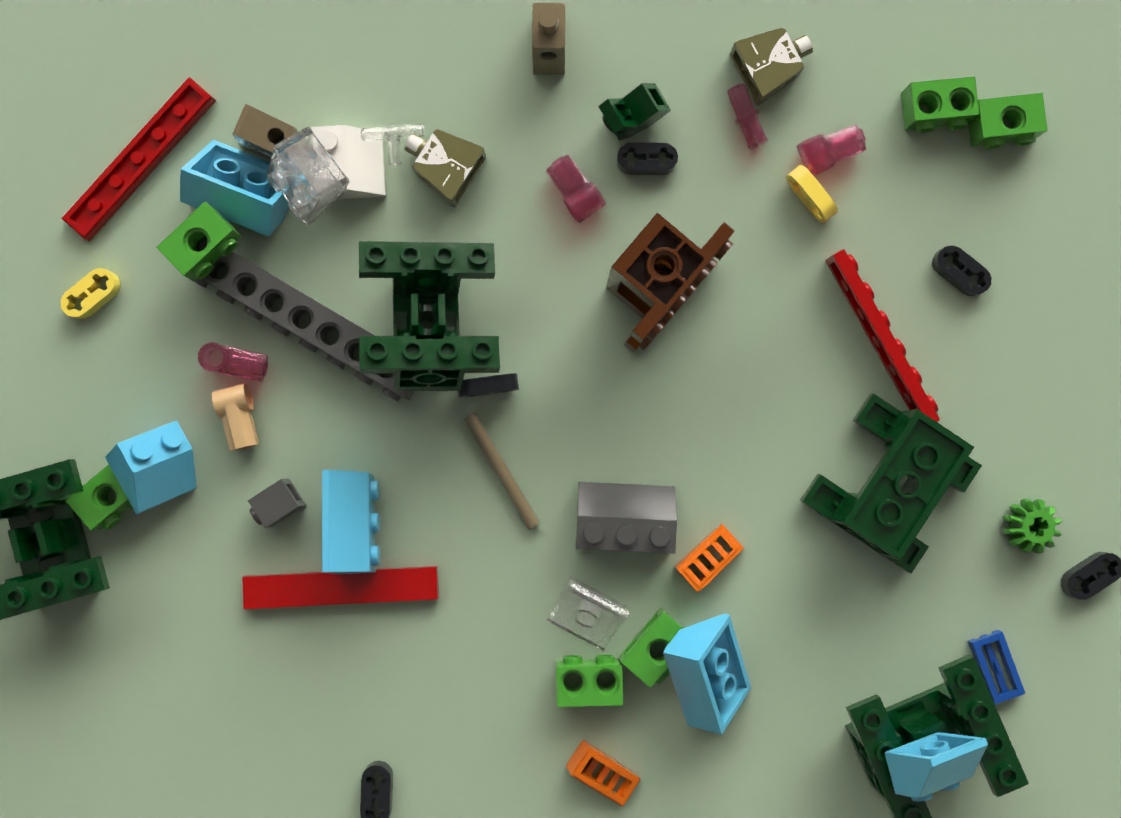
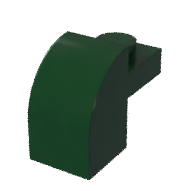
(634, 111)

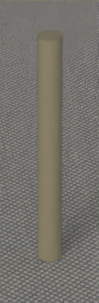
(501, 470)

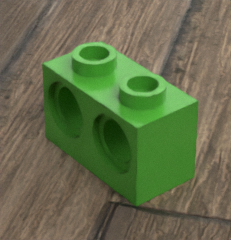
(938, 97)
(589, 691)

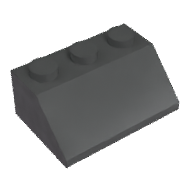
(626, 517)

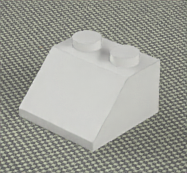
(358, 160)

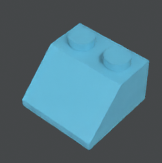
(154, 466)
(934, 764)

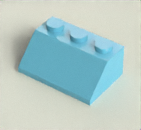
(234, 186)
(349, 522)
(708, 673)

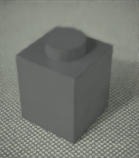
(275, 503)

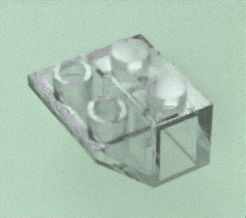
(306, 175)

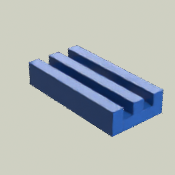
(985, 640)

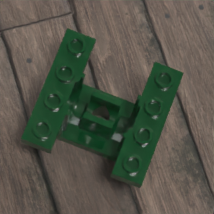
(427, 289)
(881, 511)
(46, 540)
(954, 707)

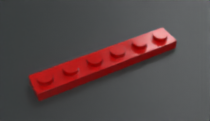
(876, 327)

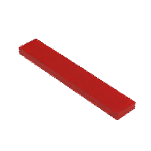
(138, 159)
(336, 589)

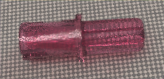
(746, 115)

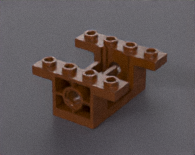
(661, 274)

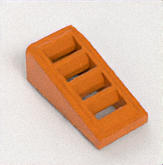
(708, 574)
(586, 760)

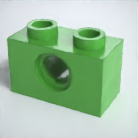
(1023, 112)
(181, 244)
(93, 503)
(637, 656)

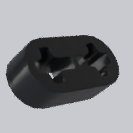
(647, 151)
(966, 265)
(489, 385)
(1095, 581)
(369, 793)

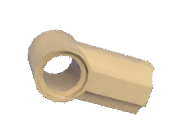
(235, 408)

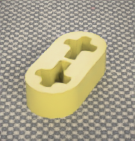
(811, 194)
(88, 287)

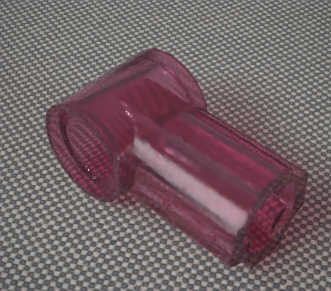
(823, 152)
(580, 196)
(235, 362)

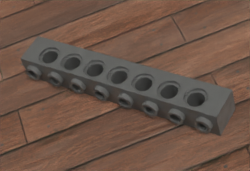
(286, 320)

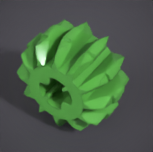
(1038, 535)

